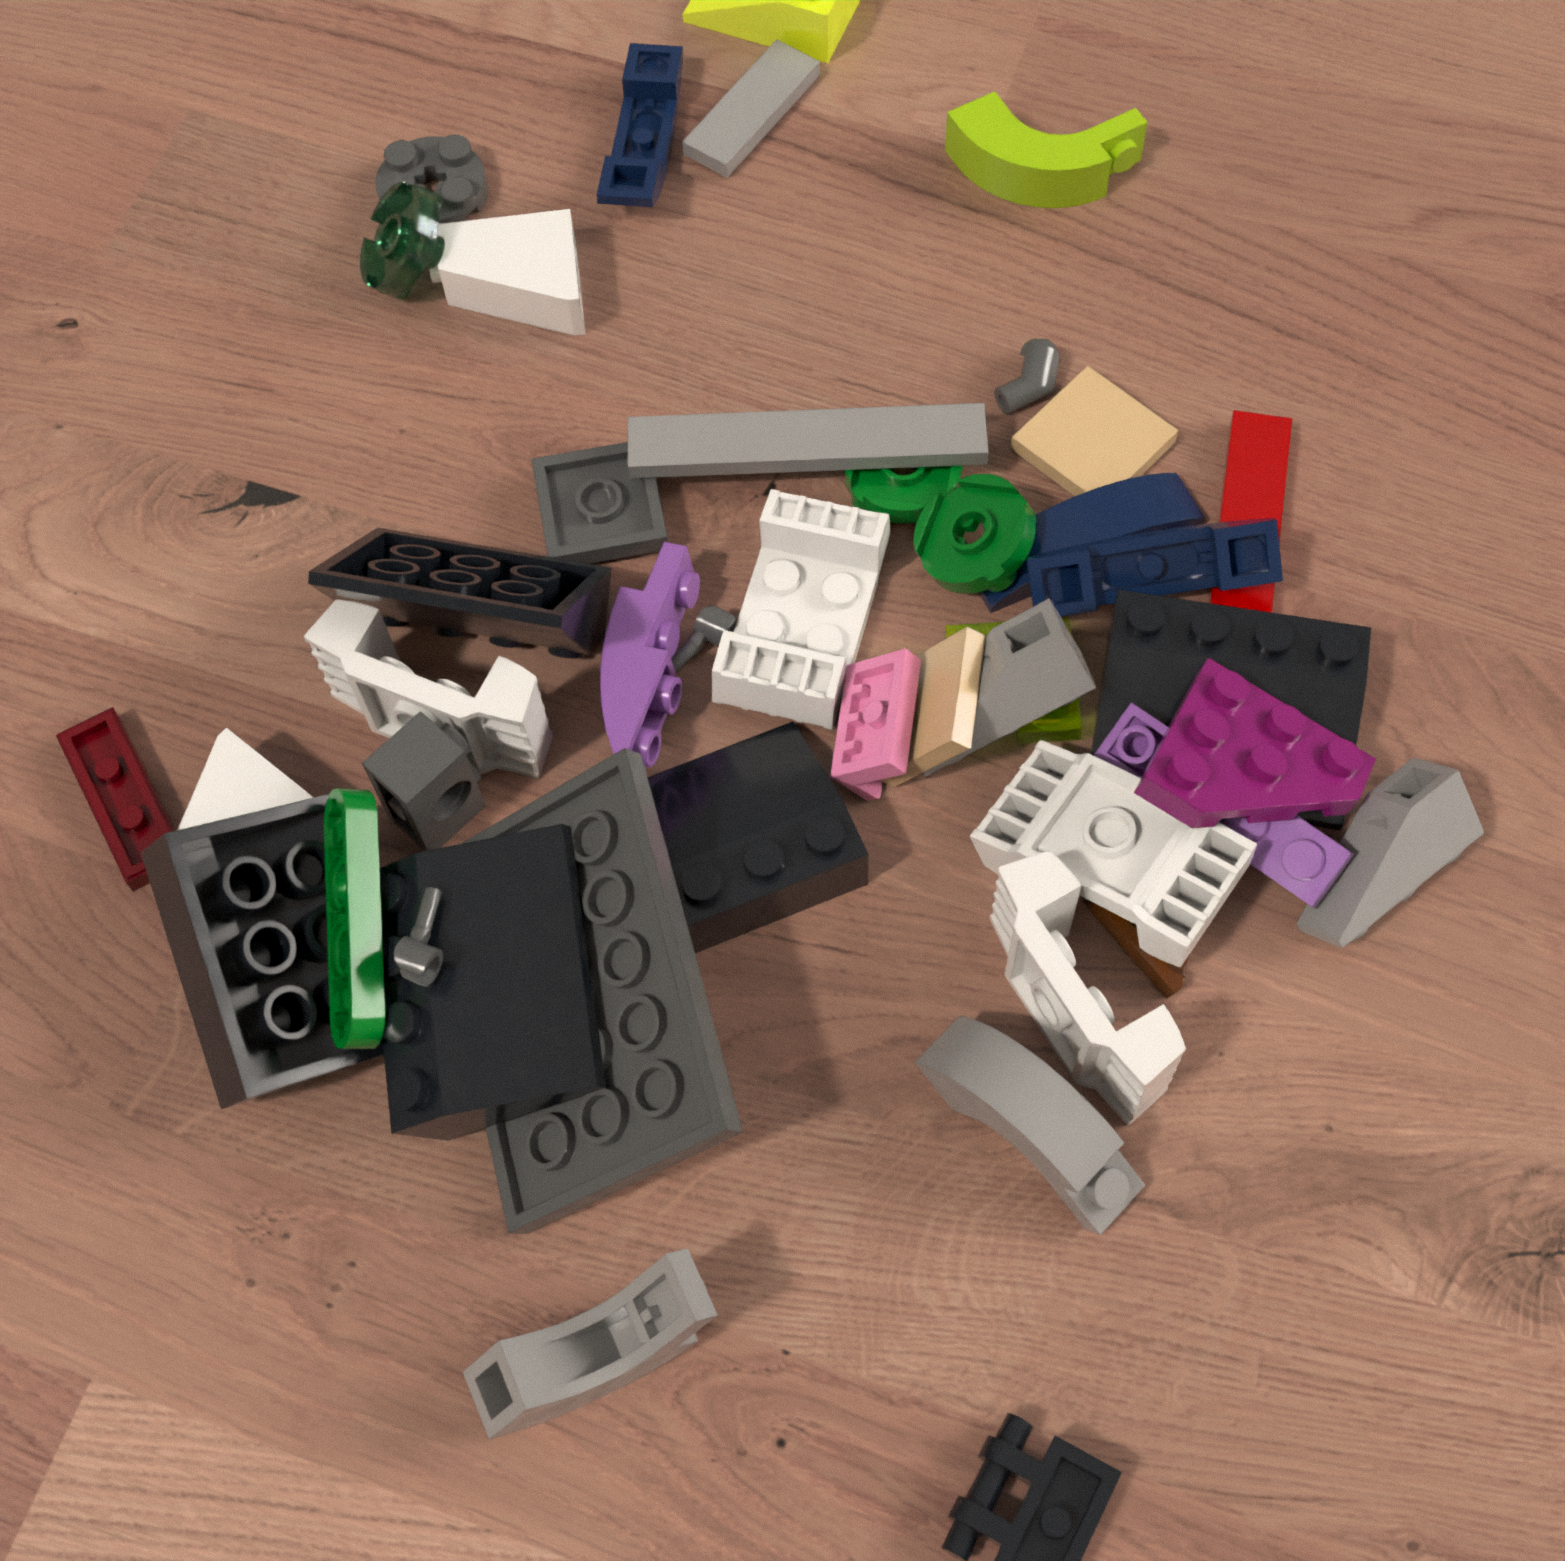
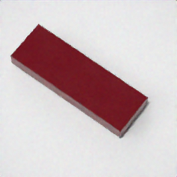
(116, 790)

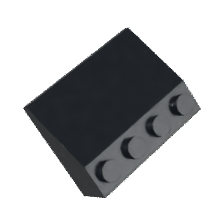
(472, 590)
(1302, 661)
(755, 835)
(252, 946)
(514, 997)

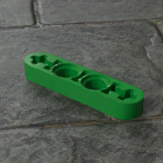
(354, 919)

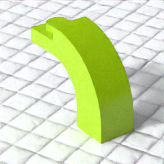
(1035, 165)

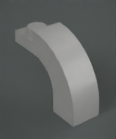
(1038, 1113)
(592, 1354)

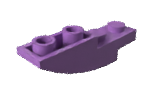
(638, 646)
(1285, 851)

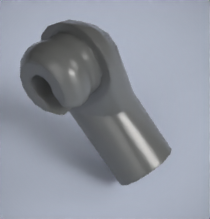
(1037, 376)

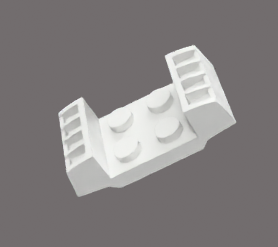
(802, 609)
(360, 664)
(1116, 847)
(1031, 920)

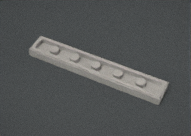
(807, 440)

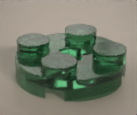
(403, 241)

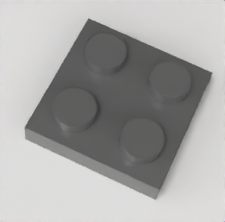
(594, 507)

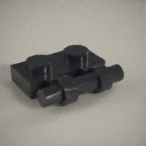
(1057, 1512)

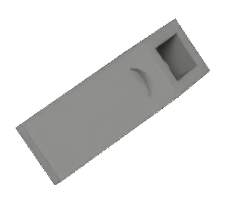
(1025, 673)
(1399, 840)

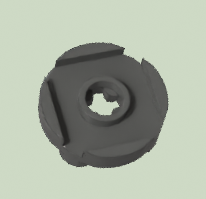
(437, 159)

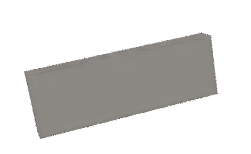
(751, 108)

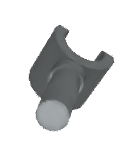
(707, 627)
(412, 954)

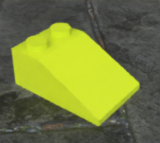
(803, 24)

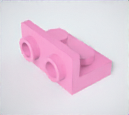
(875, 722)

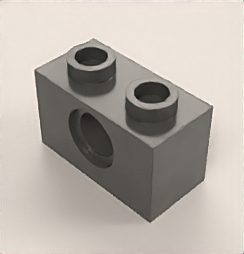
(426, 781)

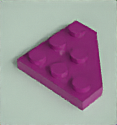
(1248, 757)

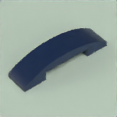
(644, 128)
(1104, 513)
(1157, 564)

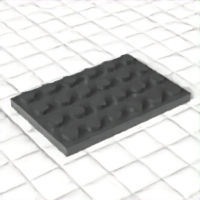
(654, 1022)

